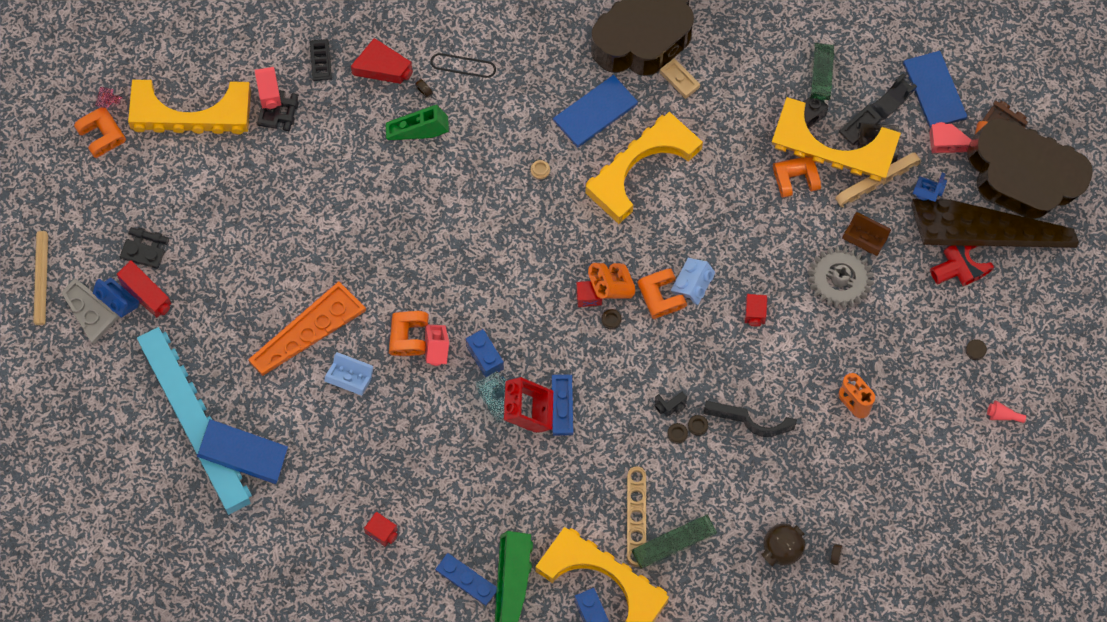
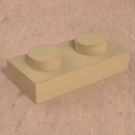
(679, 78)

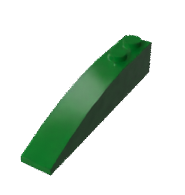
(513, 575)

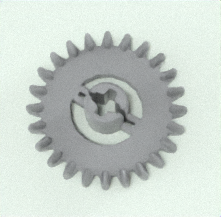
(844, 264)

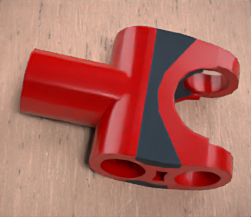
(960, 265)

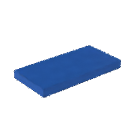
(935, 89)
(595, 111)
(242, 451)

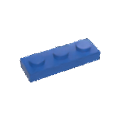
(562, 405)
(466, 579)

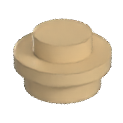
(540, 169)

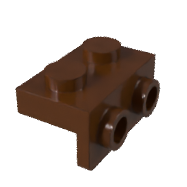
(1002, 110)
(866, 234)

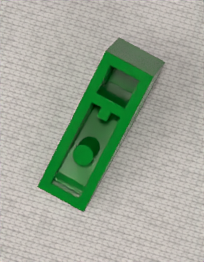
(418, 125)

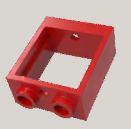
(542, 398)

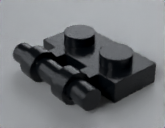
(271, 117)
(143, 253)

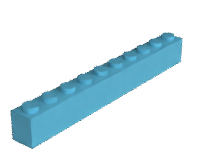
(191, 415)

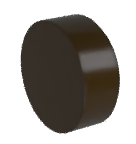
(423, 88)
(611, 319)
(976, 349)
(698, 425)
(677, 433)
(836, 554)

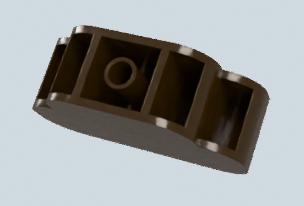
(641, 35)
(1026, 169)

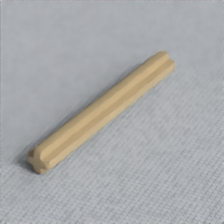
(40, 278)

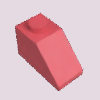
(268, 88)
(948, 139)
(436, 344)

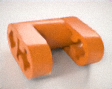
(111, 132)
(796, 167)
(612, 286)
(656, 304)
(400, 324)
(862, 399)

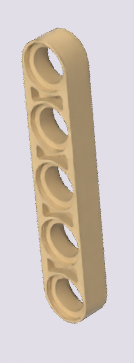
(868, 185)
(633, 506)

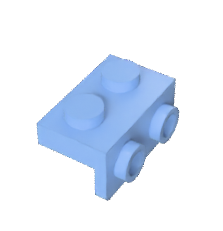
(693, 280)
(349, 374)

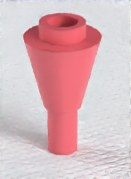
(1000, 412)

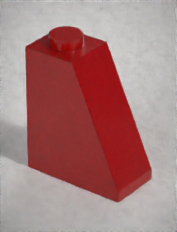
(382, 64)
(144, 289)

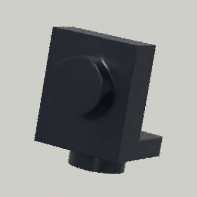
(676, 404)

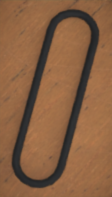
(431, 62)

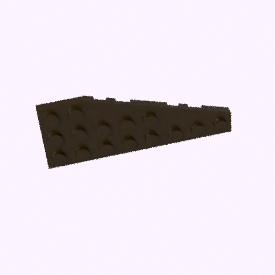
(971, 225)

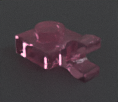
(106, 97)

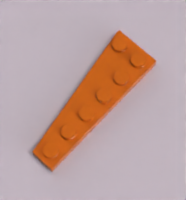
(316, 322)

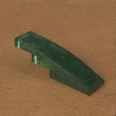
(822, 71)
(674, 541)

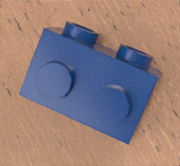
(929, 189)
(115, 297)

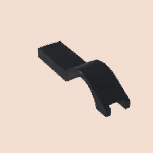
(880, 109)
(741, 414)

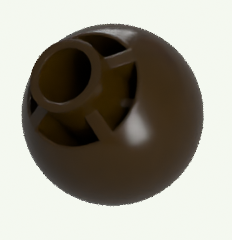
(783, 544)

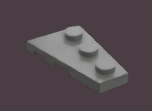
(90, 312)

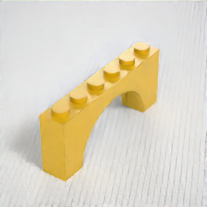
(227, 115)
(665, 136)
(870, 160)
(573, 552)

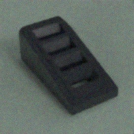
(317, 48)

